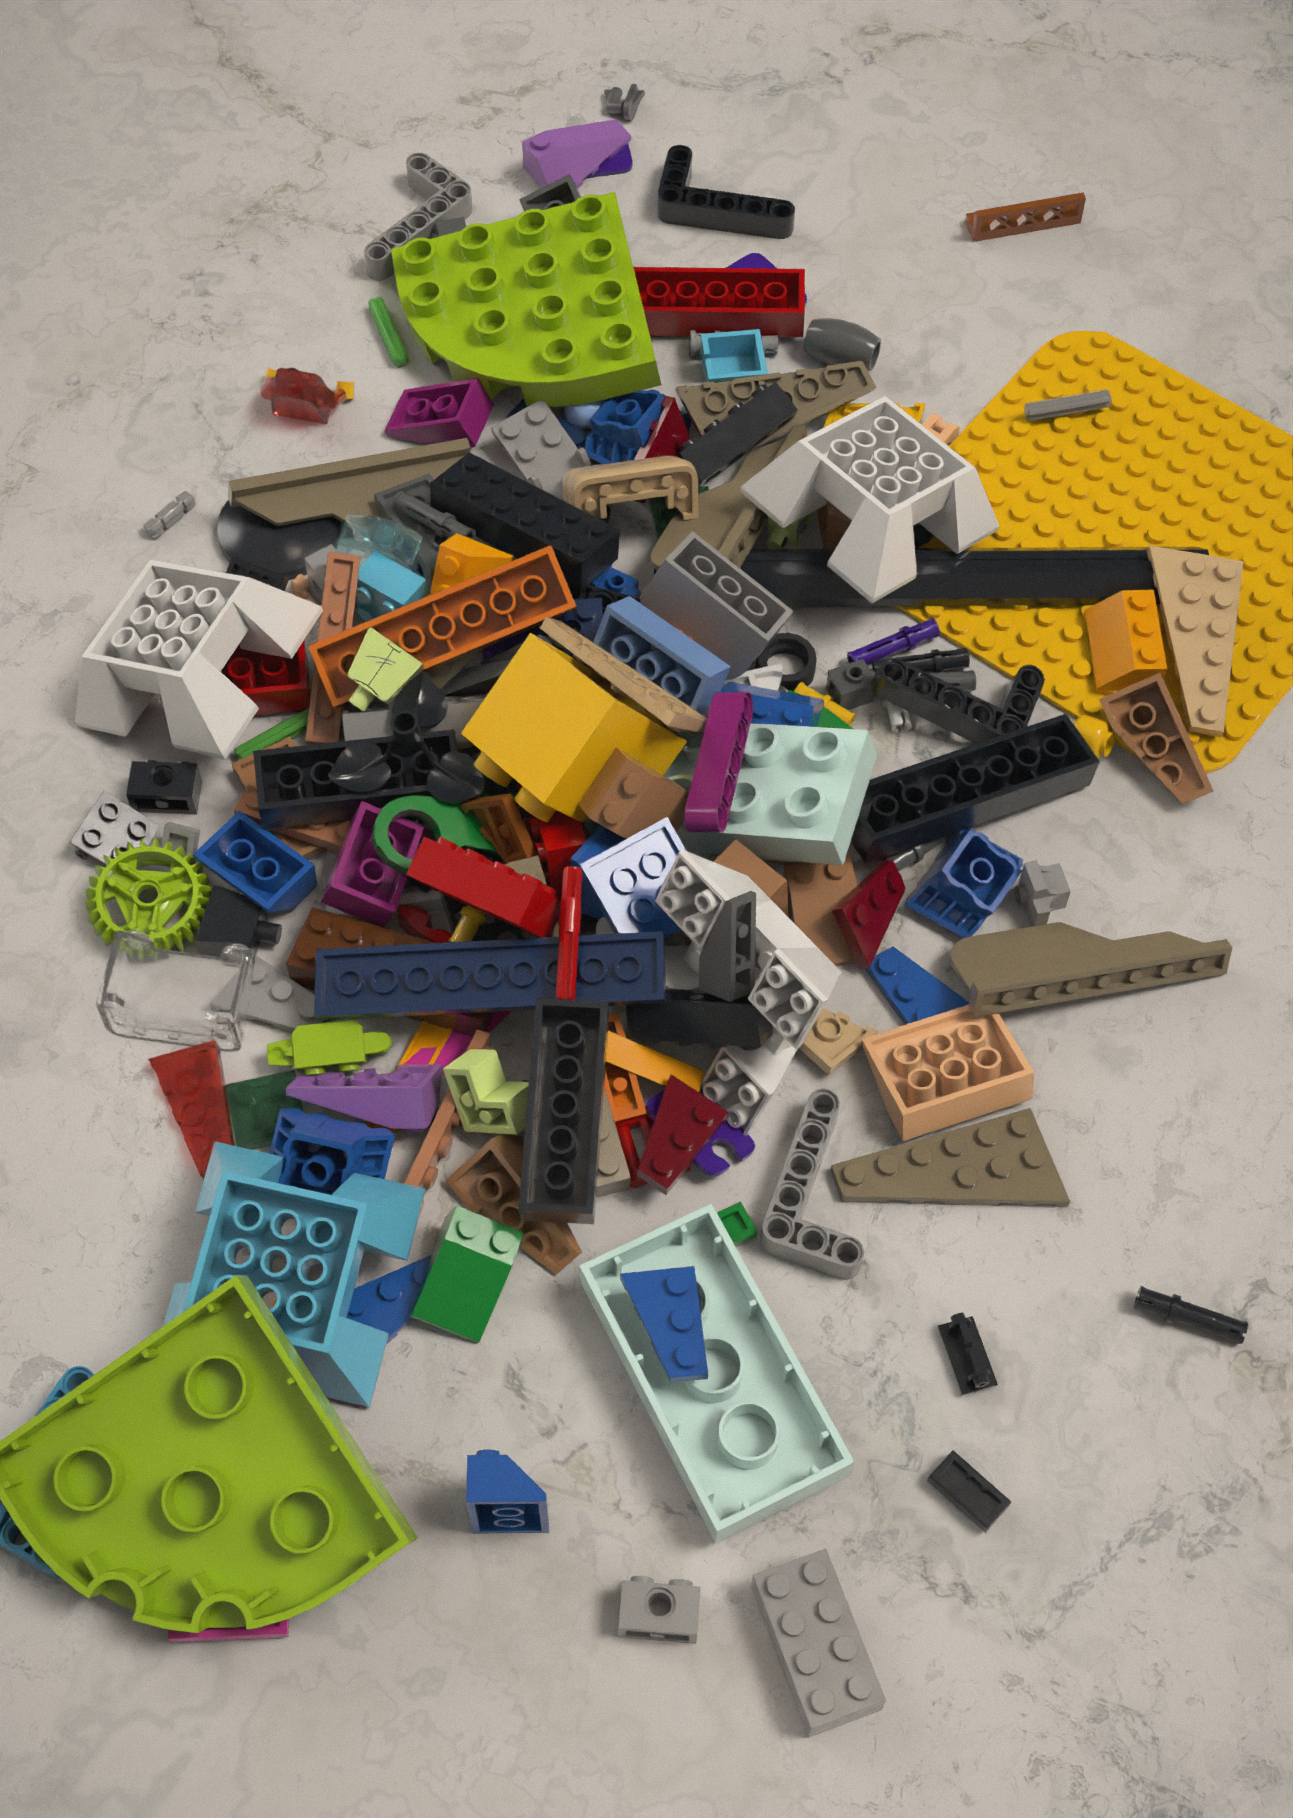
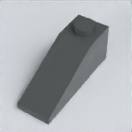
(729, 953)

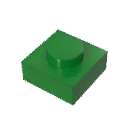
(738, 1224)

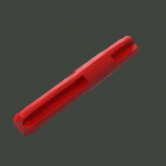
(569, 933)

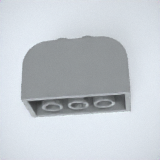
(715, 604)

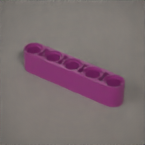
(719, 762)

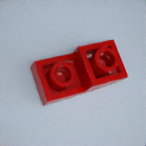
(418, 923)

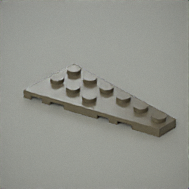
(811, 392)

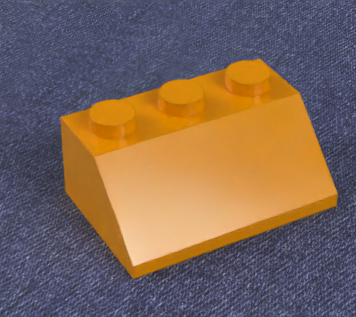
(463, 559)
(1125, 639)

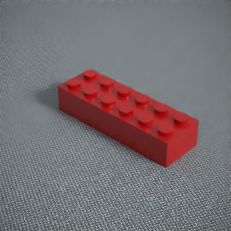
(722, 300)

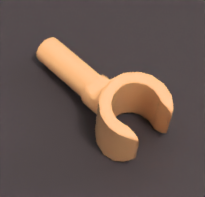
(300, 588)

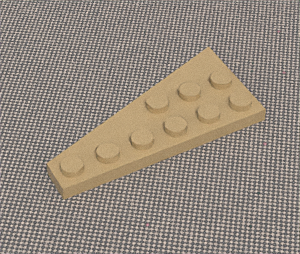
(1200, 620)
(626, 680)

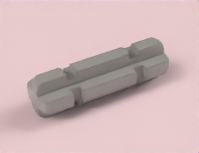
(169, 514)

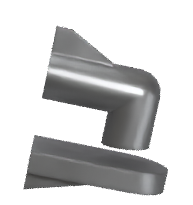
(627, 107)

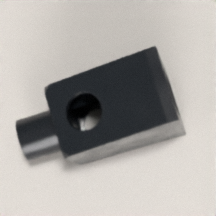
(234, 920)

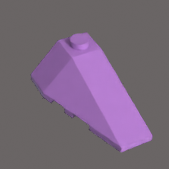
(572, 151)

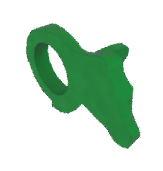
(444, 819)

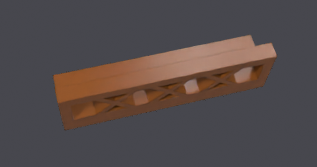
(1025, 217)

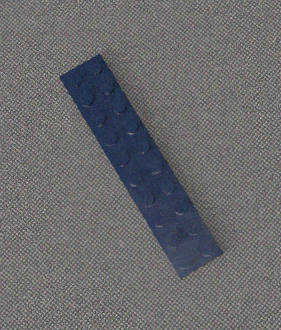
(484, 975)

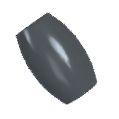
(841, 342)

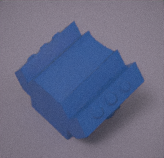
(624, 426)
(965, 882)
(327, 1150)

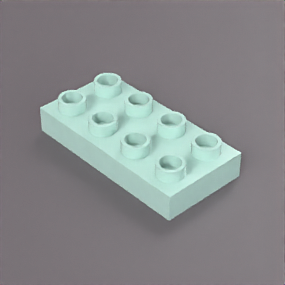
(792, 793)
(754, 1428)

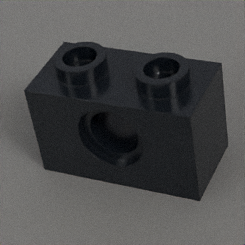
(178, 797)

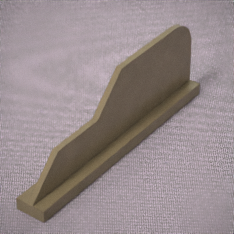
(340, 485)
(725, 515)
(1067, 964)

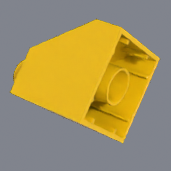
(557, 726)

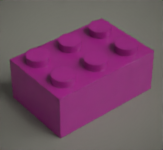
(359, 878)

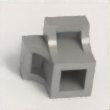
(1041, 891)

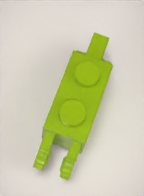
(327, 1046)

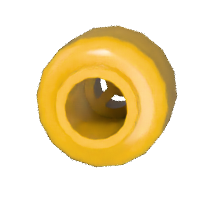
(1097, 734)

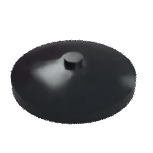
(273, 546)

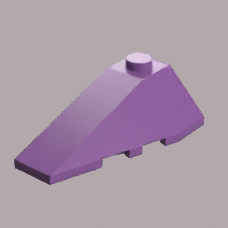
(393, 1099)

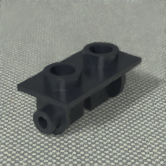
(967, 1354)

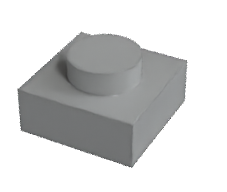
(181, 836)

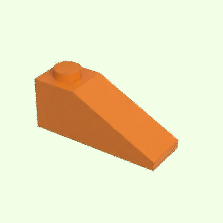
(621, 1084)

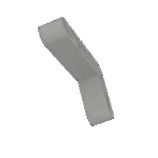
(445, 197)
(799, 1189)

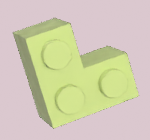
(484, 1096)

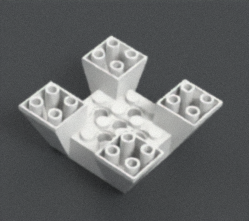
(885, 479)
(174, 641)
(789, 986)

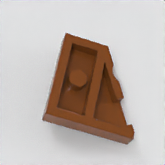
(502, 826)

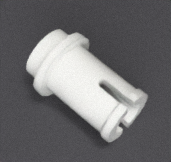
(898, 717)

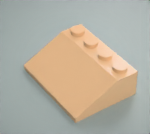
(947, 1070)

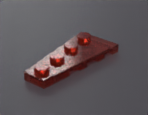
(198, 1098)

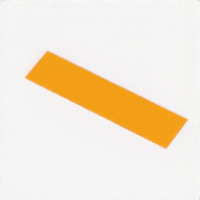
(650, 1062)

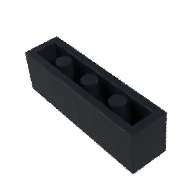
(739, 432)
(701, 1019)

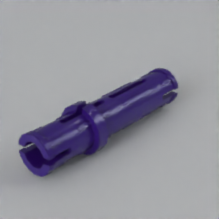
(905, 639)

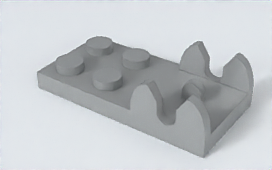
(539, 447)

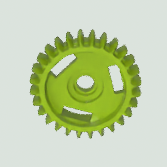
(123, 882)

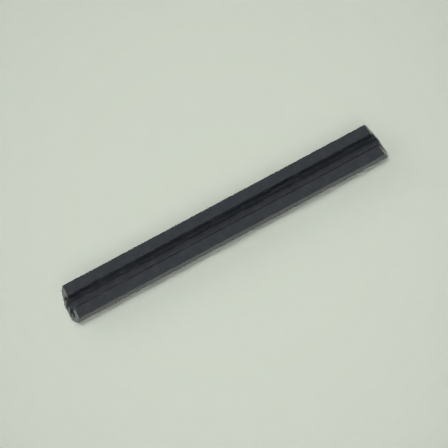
(965, 578)

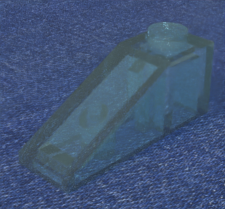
(380, 535)

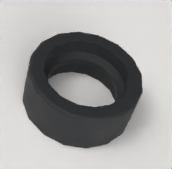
(795, 645)

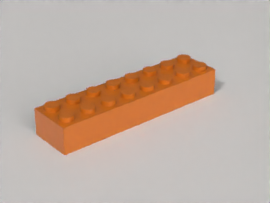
(455, 619)

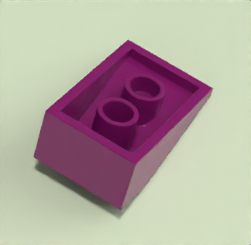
(441, 413)

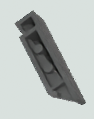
(483, 677)

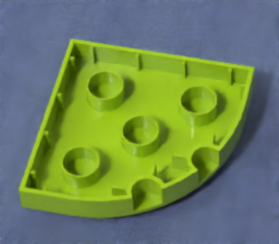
(533, 304)
(202, 1477)

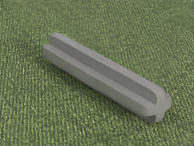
(1067, 405)

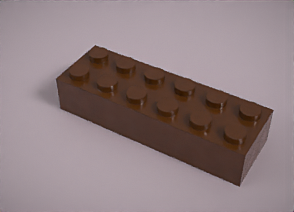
(332, 930)

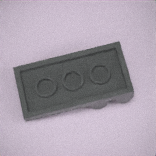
(430, 543)

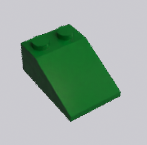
(466, 1273)

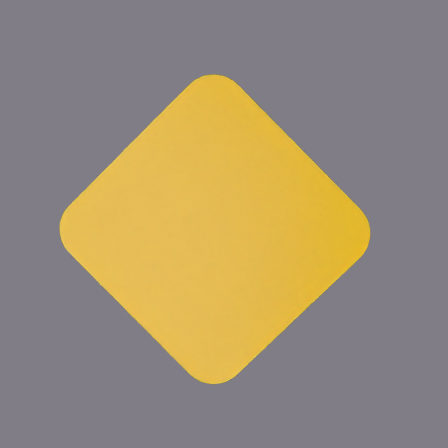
(1148, 470)

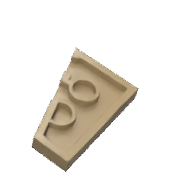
(834, 1040)

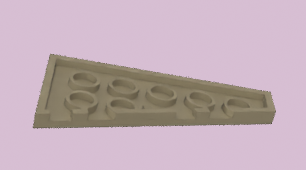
(965, 1166)

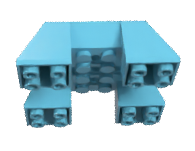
(332, 1230)

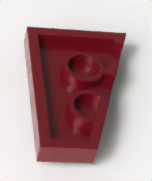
(667, 434)
(869, 910)
(678, 1134)

